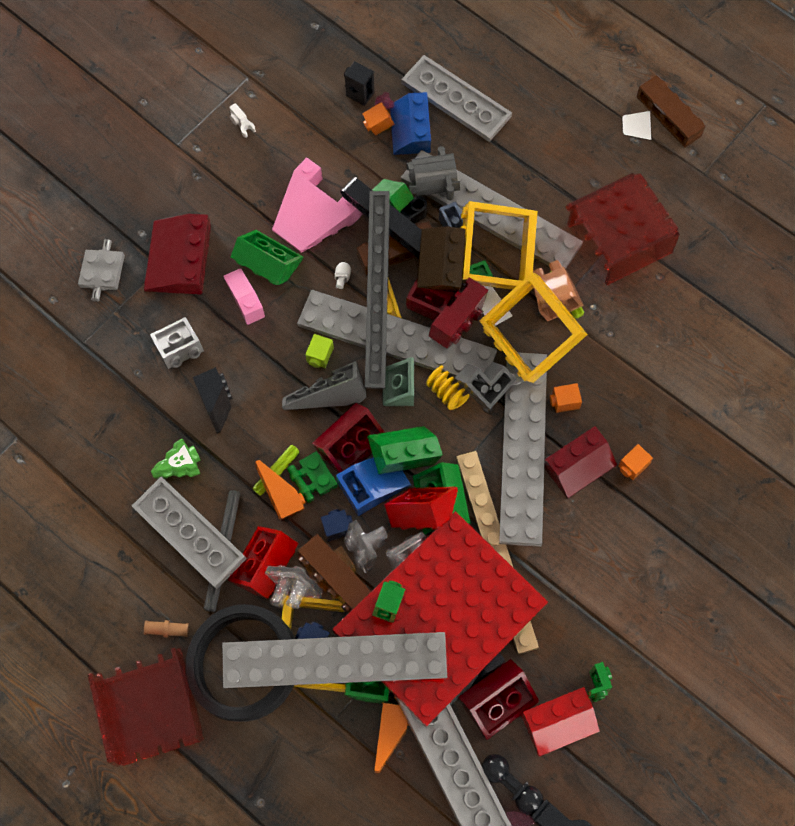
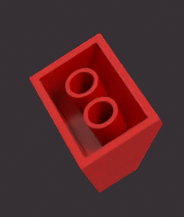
(422, 507)
(264, 549)
(561, 721)

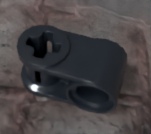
(413, 214)

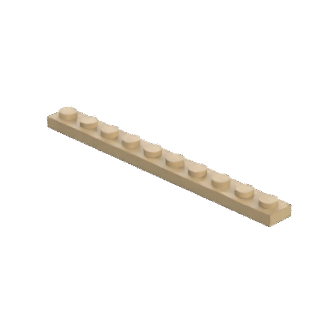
(490, 528)

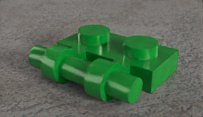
(317, 472)

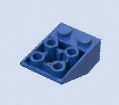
(367, 488)

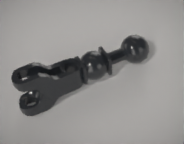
(527, 797)

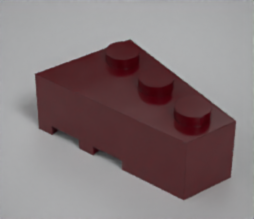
(459, 315)

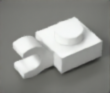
(238, 117)

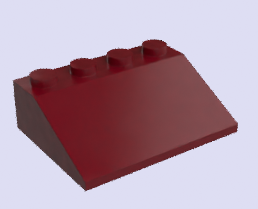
(178, 254)

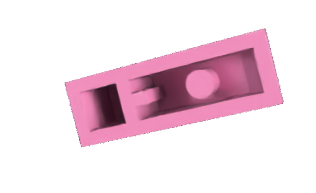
(244, 296)

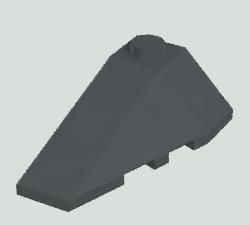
(337, 390)

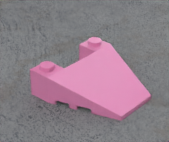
(308, 212)

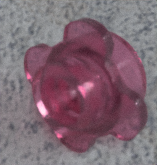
(385, 99)

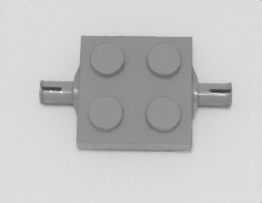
(101, 270)

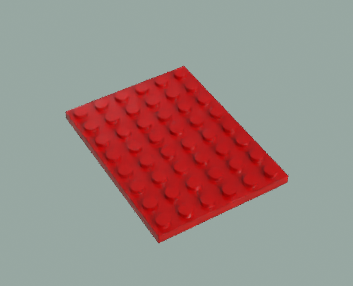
(455, 588)

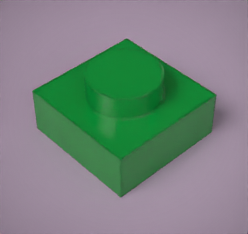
(480, 268)

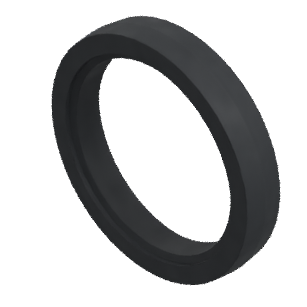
(196, 655)

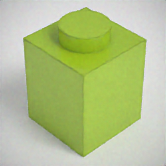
(319, 351)

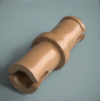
(166, 628)

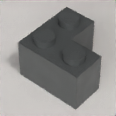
(485, 386)

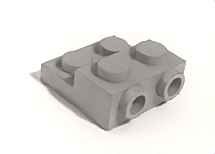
(177, 343)

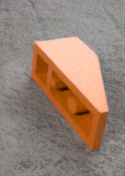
(282, 495)
(392, 729)

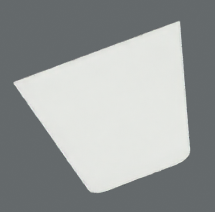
(637, 125)

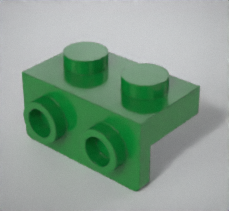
(601, 679)

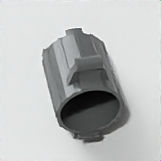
(434, 175)

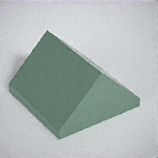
(399, 384)

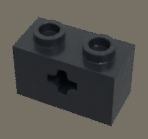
(359, 83)

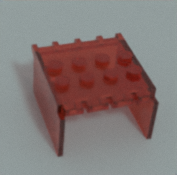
(625, 225)
(145, 710)

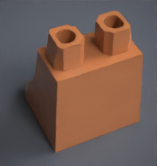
(561, 286)

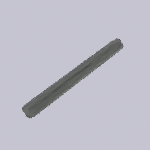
(226, 530)

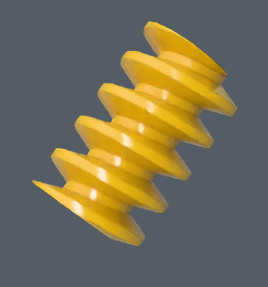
(445, 389)

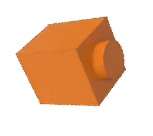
(377, 119)
(566, 398)
(635, 462)

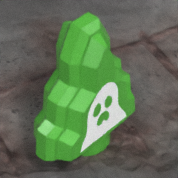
(178, 462)

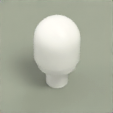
(342, 274)

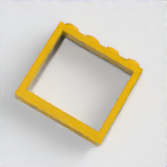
(527, 249)
(502, 344)
(321, 604)

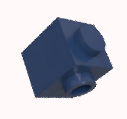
(336, 524)
(312, 631)

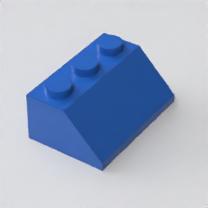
(411, 125)

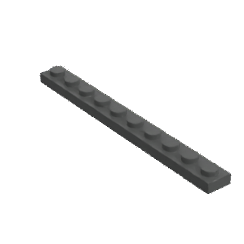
(377, 290)

